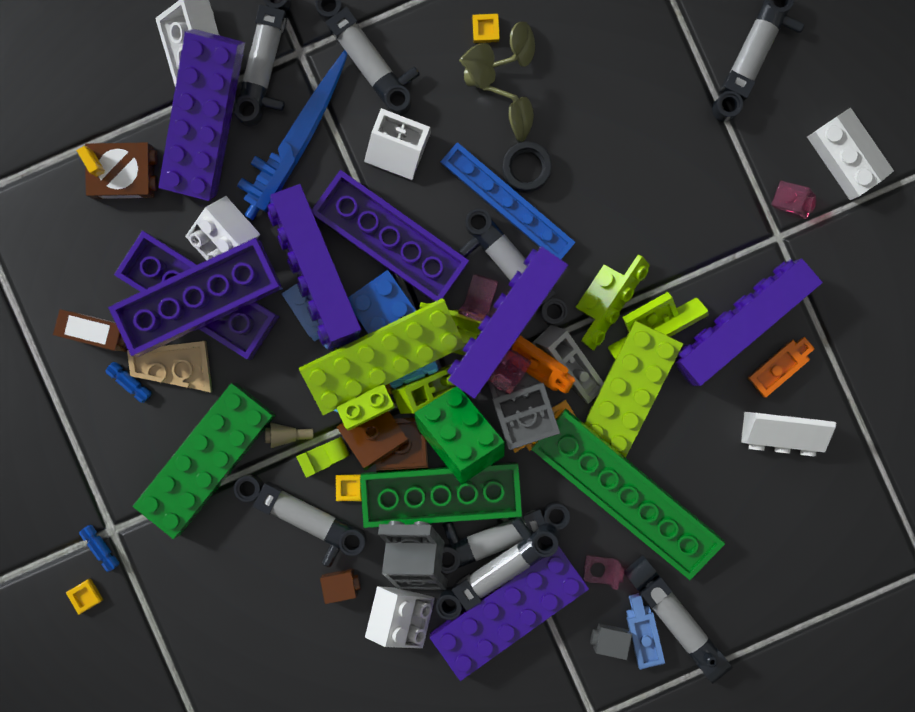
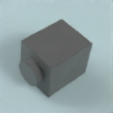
(611, 641)

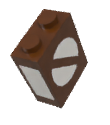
(127, 171)
(89, 330)

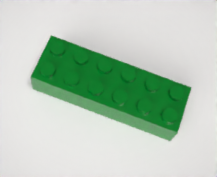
(204, 460)
(438, 496)

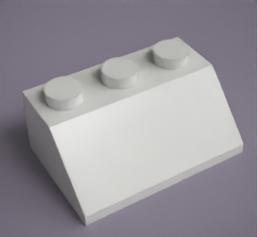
(179, 18)
(850, 154)
(786, 433)

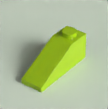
(419, 393)

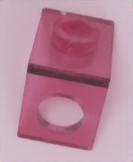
(479, 297)
(613, 571)

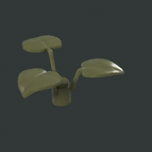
(480, 72)

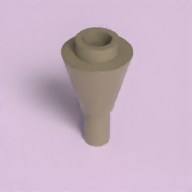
(280, 434)

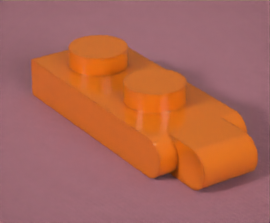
(781, 366)
(544, 367)

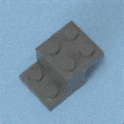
(524, 413)
(413, 556)

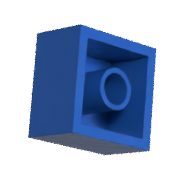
(380, 303)

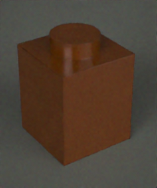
(340, 586)

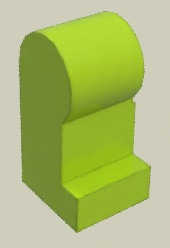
(323, 456)

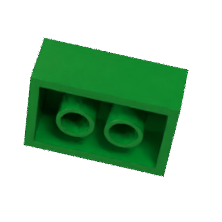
(459, 434)

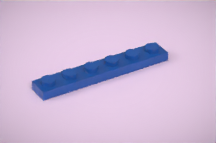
(506, 201)

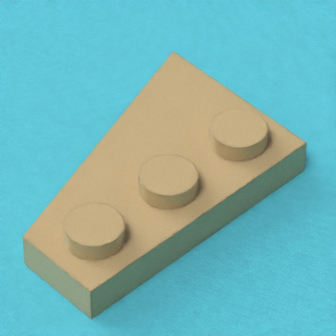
(175, 364)

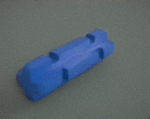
(128, 382)
(99, 548)

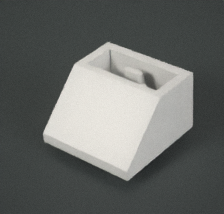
(397, 144)
(220, 229)
(399, 618)

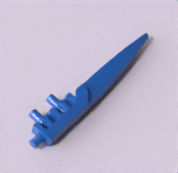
(279, 167)

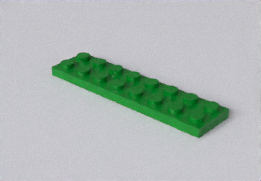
(629, 495)

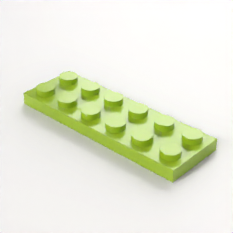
(382, 356)
(632, 386)

